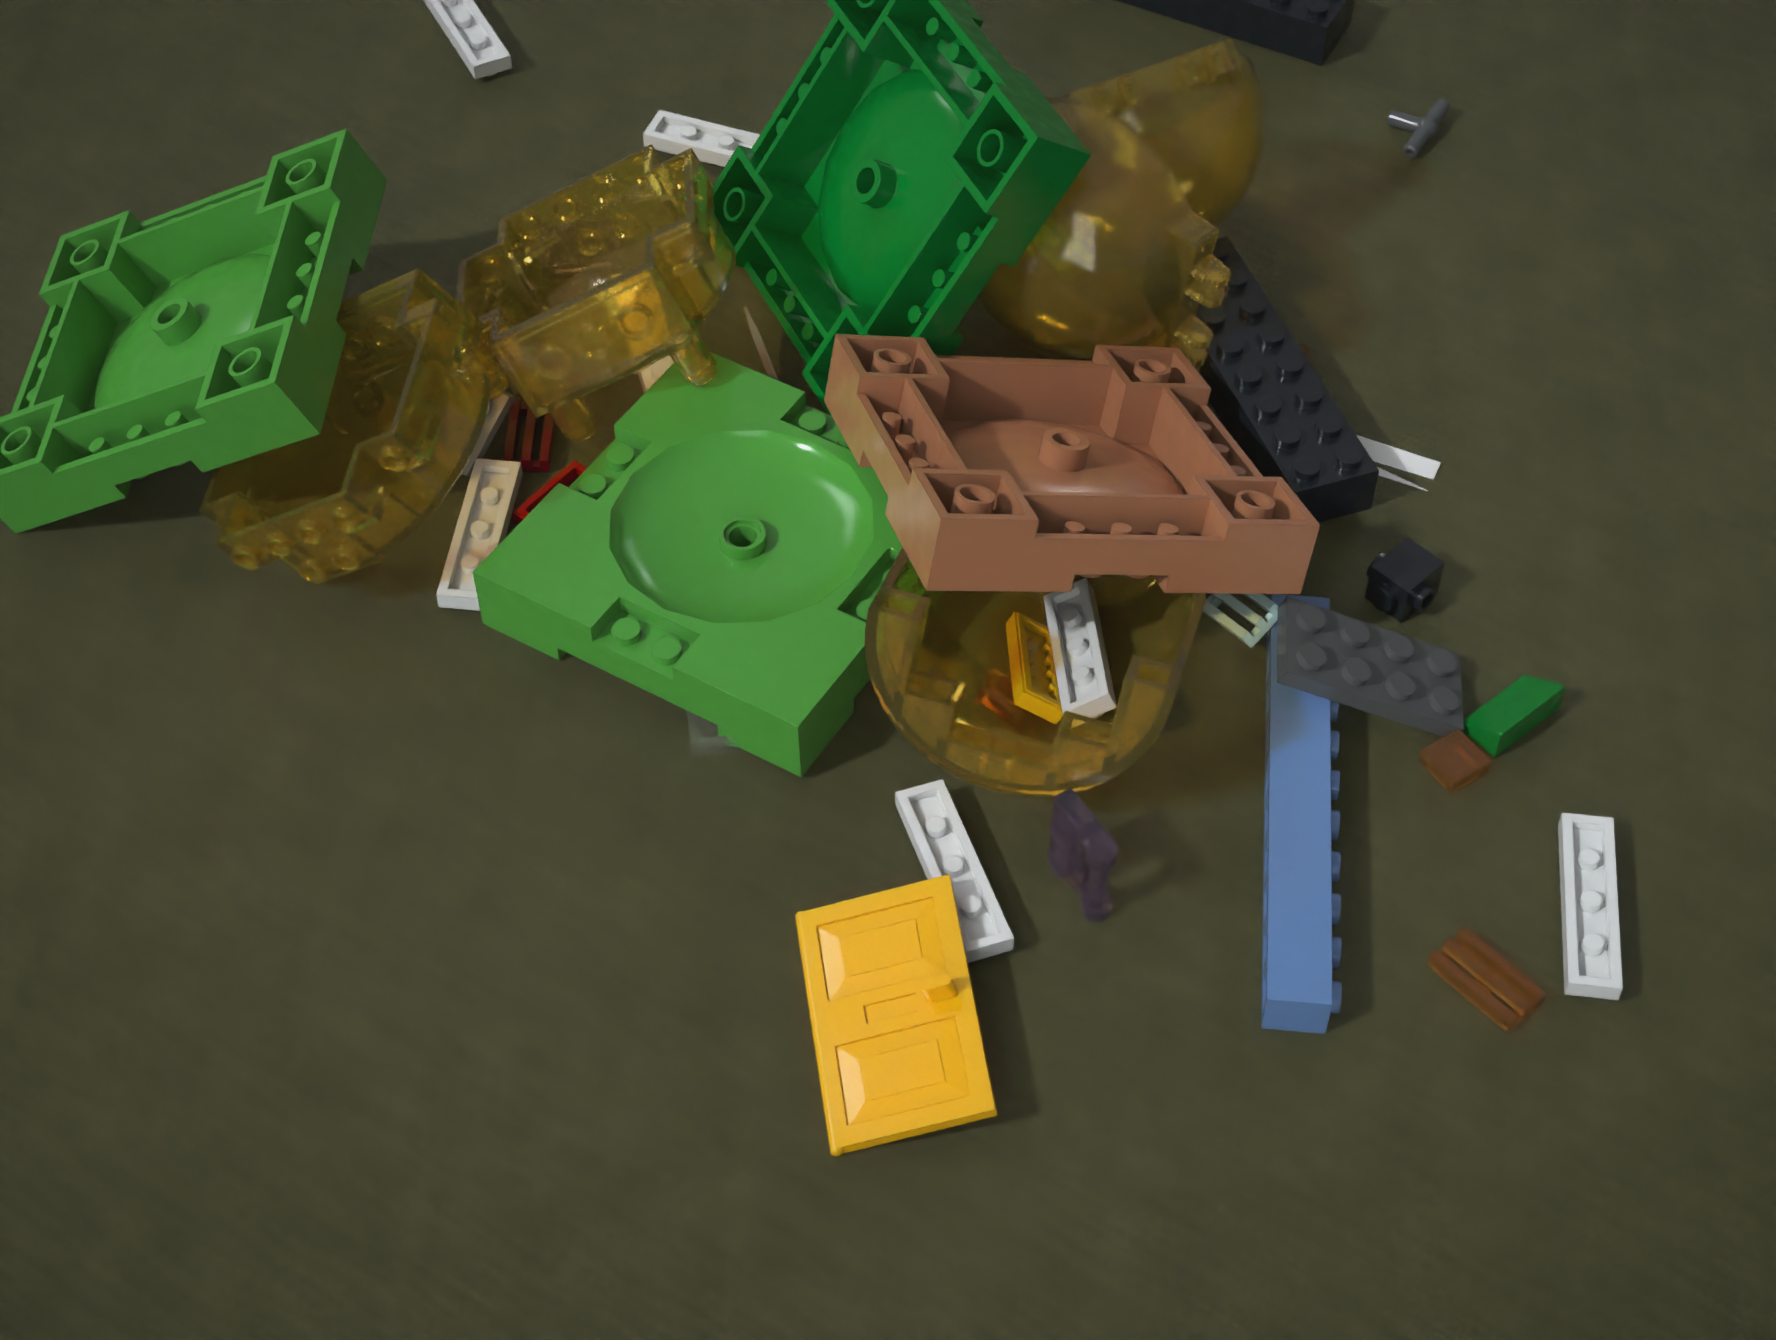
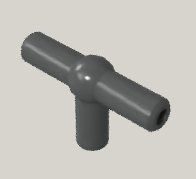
(1422, 128)

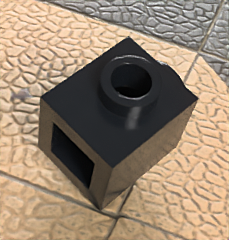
(1404, 580)

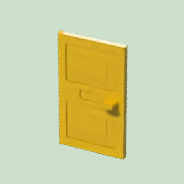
(893, 1016)

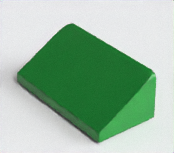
(1513, 713)

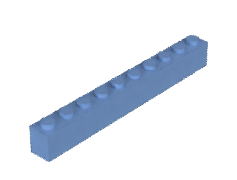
(1298, 853)

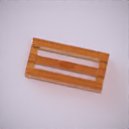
(1491, 974)

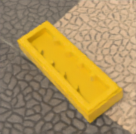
(1033, 668)

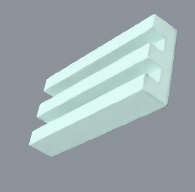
(1261, 624)

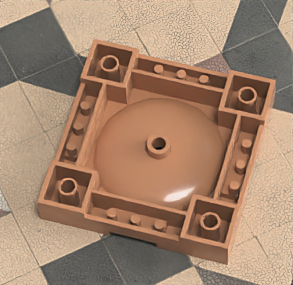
(1063, 471)

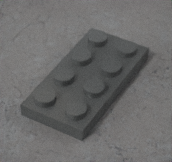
(1369, 668)

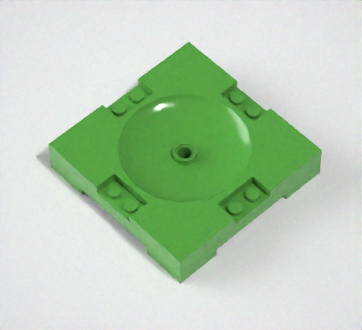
(189, 334)
(710, 562)

